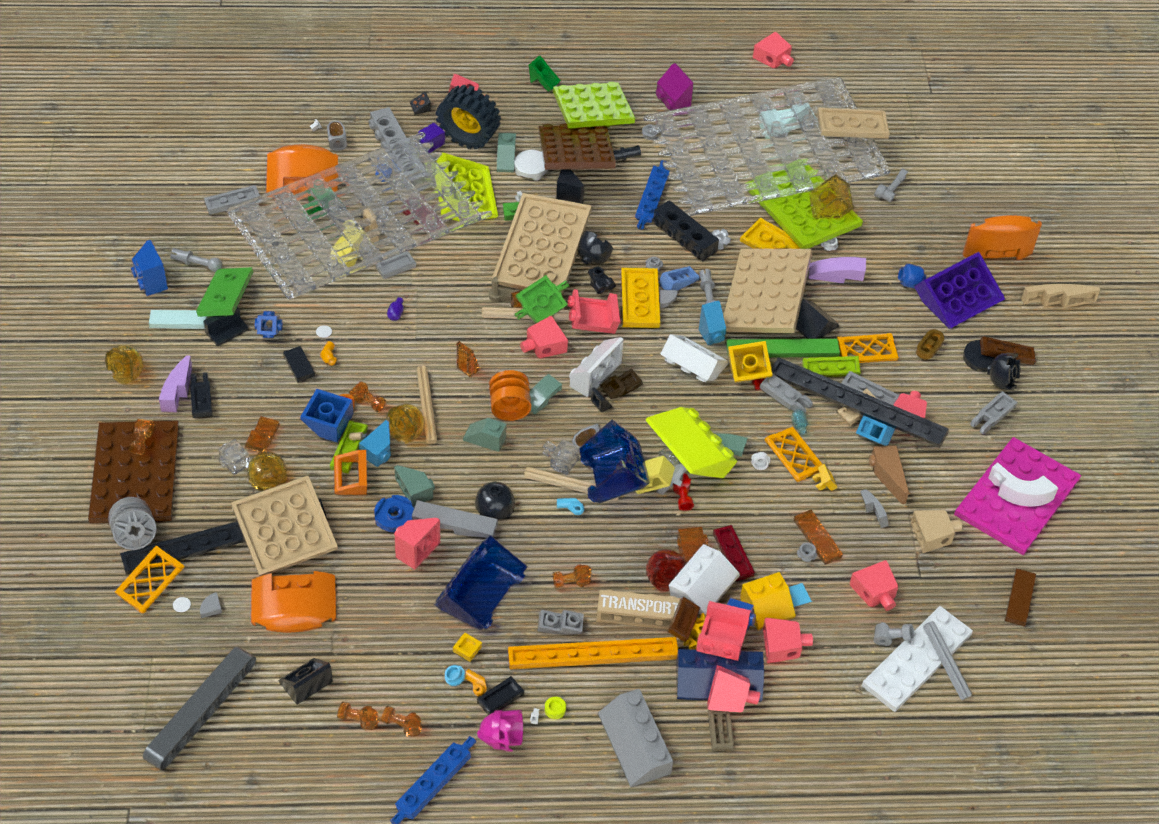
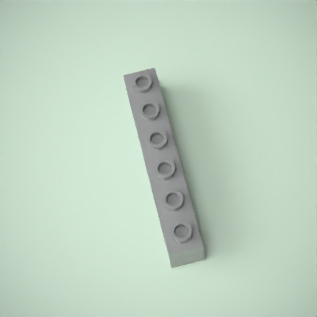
(389, 131)

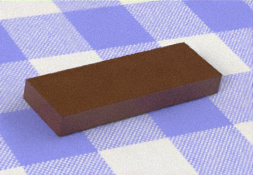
(994, 347)
(1020, 597)

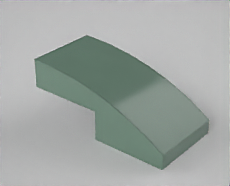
(543, 392)
(734, 443)

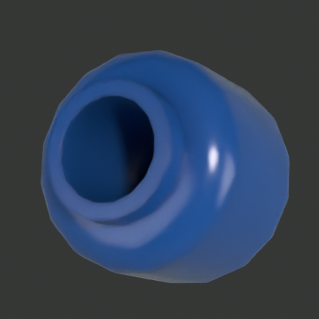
(911, 275)

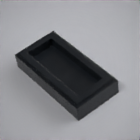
(299, 364)
(500, 696)

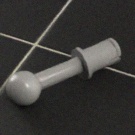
(188, 257)
(707, 285)

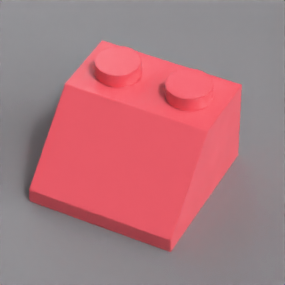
(416, 540)

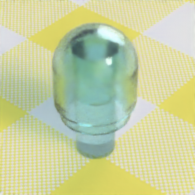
(799, 421)

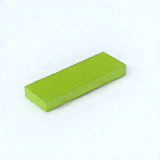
(833, 365)
(347, 445)

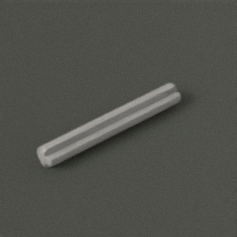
(947, 660)

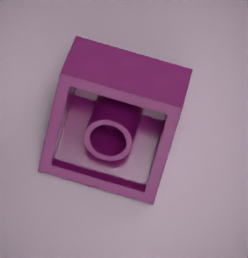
(675, 88)

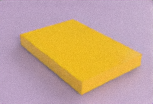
(767, 236)

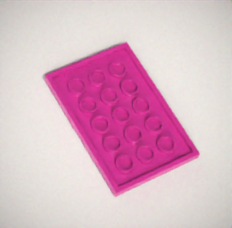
(1011, 523)

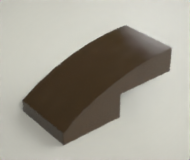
(620, 386)

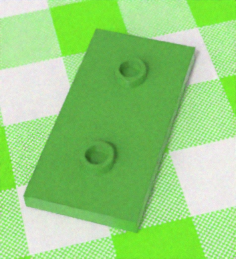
(224, 292)

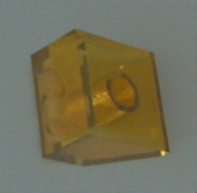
(831, 199)

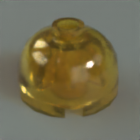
(124, 363)
(405, 422)
(266, 471)

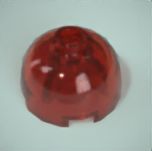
(663, 568)

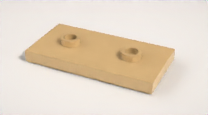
(853, 123)

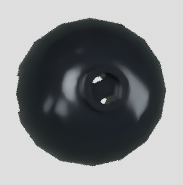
(594, 250)
(1004, 371)
(495, 500)

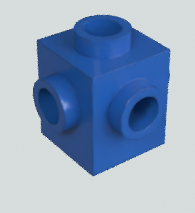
(262, 327)

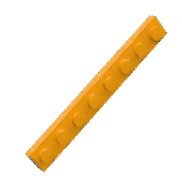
(592, 653)

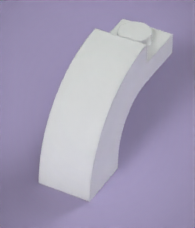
(1020, 491)

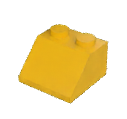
(749, 361)
(770, 598)

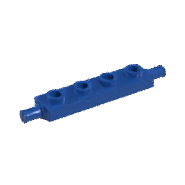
(651, 194)
(432, 780)

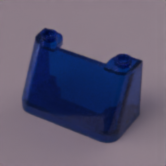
(615, 463)
(481, 584)

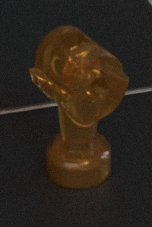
(361, 393)
(142, 430)
(581, 576)
(366, 716)
(410, 723)

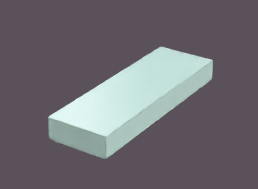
(176, 319)

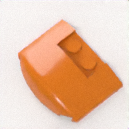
(298, 162)
(1003, 237)
(293, 601)

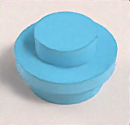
(454, 675)

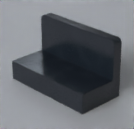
(224, 328)

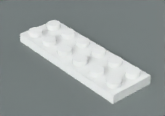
(914, 661)

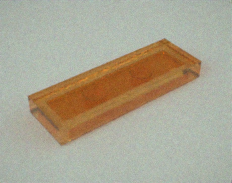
(818, 536)

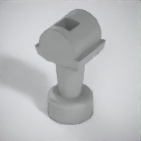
(884, 635)

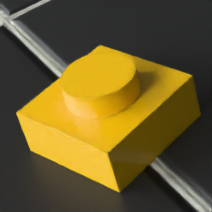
(467, 647)

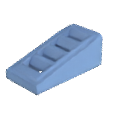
(677, 278)

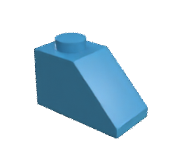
(712, 323)
(377, 445)

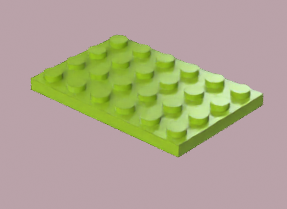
(796, 218)

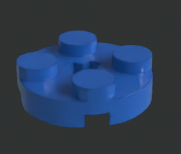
(397, 503)

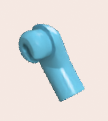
(572, 504)

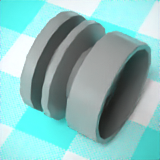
(128, 513)

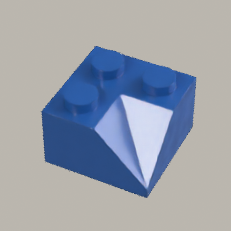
(149, 270)
(328, 414)

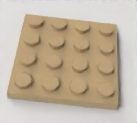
(284, 526)

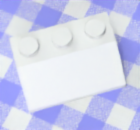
(693, 358)
(597, 366)
(704, 578)

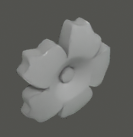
(722, 236)

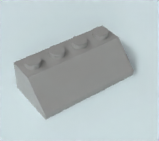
(636, 738)

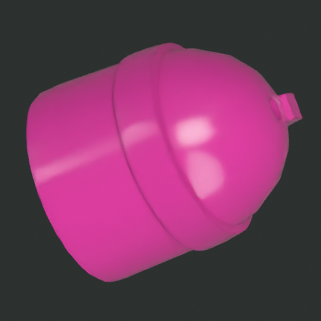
(502, 729)

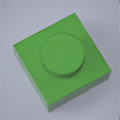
(509, 210)

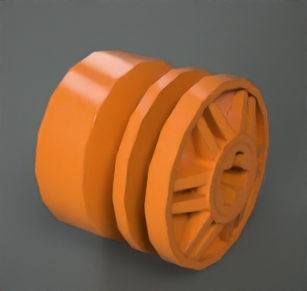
(510, 395)

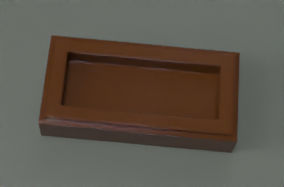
(684, 619)

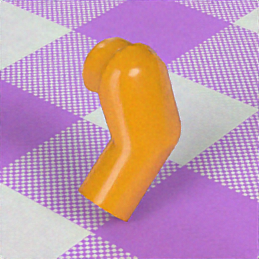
(327, 355)
(478, 681)

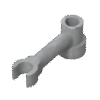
(888, 192)

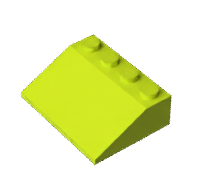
(477, 179)
(693, 442)

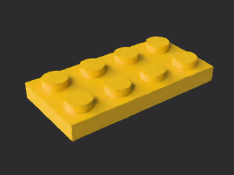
(640, 297)

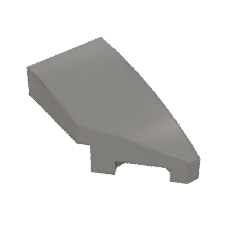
(676, 479)
(873, 504)

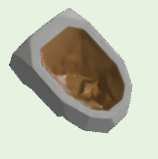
(336, 136)
(585, 434)

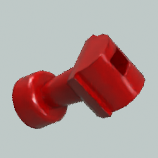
(685, 502)

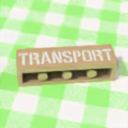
(636, 609)

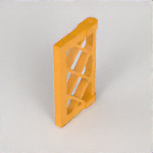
(877, 357)
(780, 437)
(131, 579)

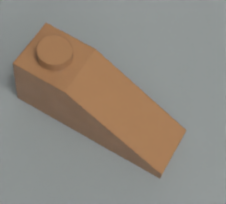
(889, 470)

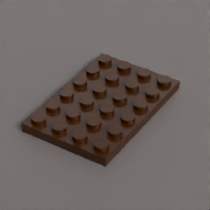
(576, 147)
(124, 474)

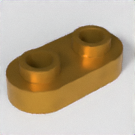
(927, 347)

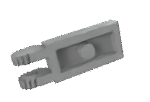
(785, 394)
(994, 412)

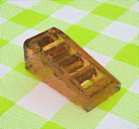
(466, 360)

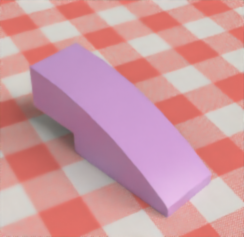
(838, 269)
(176, 385)

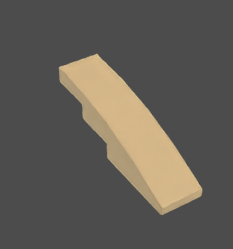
(1065, 294)

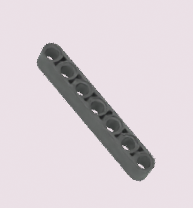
(199, 708)

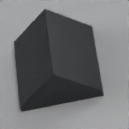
(569, 187)
(813, 321)
(307, 679)

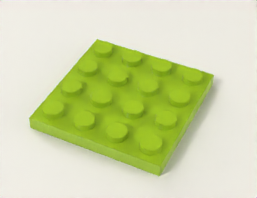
(593, 105)

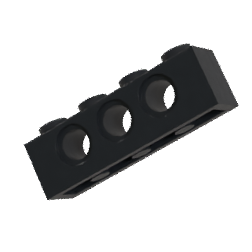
(685, 230)

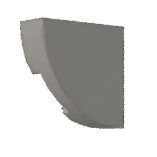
(667, 297)
(210, 606)

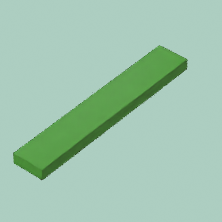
(794, 347)

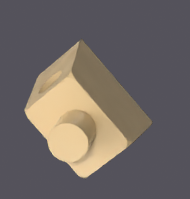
(934, 529)

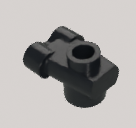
(600, 280)

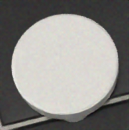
(530, 164)

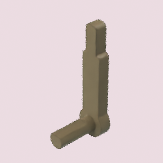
(497, 294)

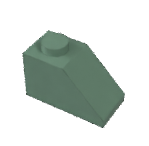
(506, 152)
(487, 433)
(414, 484)

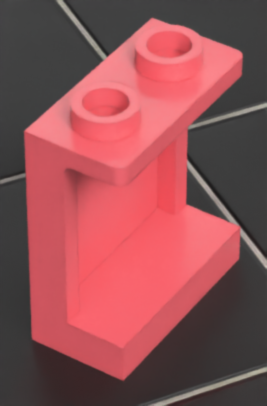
(594, 313)
(723, 630)

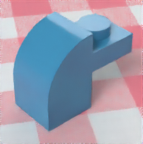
(875, 431)

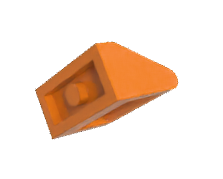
(353, 489)

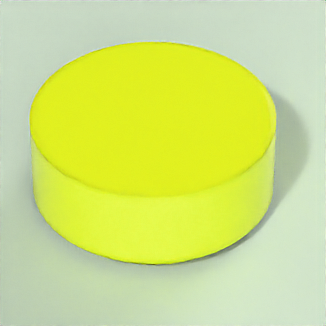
(555, 707)

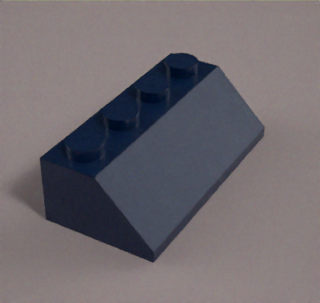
(697, 670)

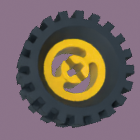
(468, 117)

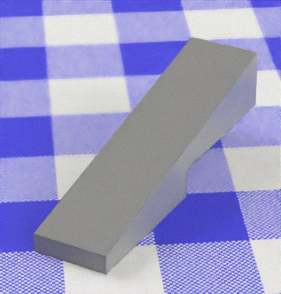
(459, 521)

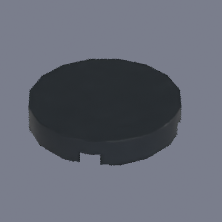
(974, 358)

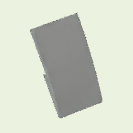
(565, 624)

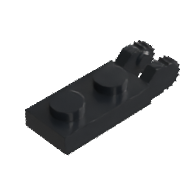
(200, 396)

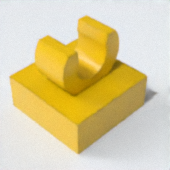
(826, 479)

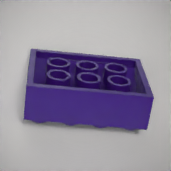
(960, 291)

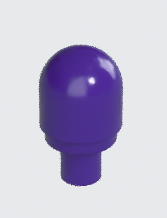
(395, 309)

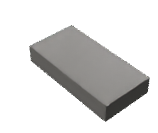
(396, 265)

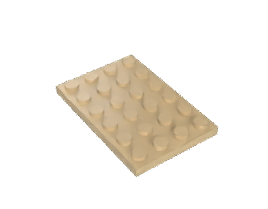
(541, 241)
(767, 290)

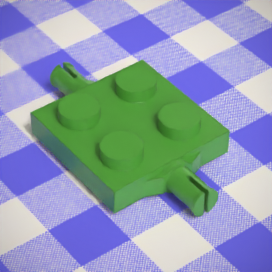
(541, 299)

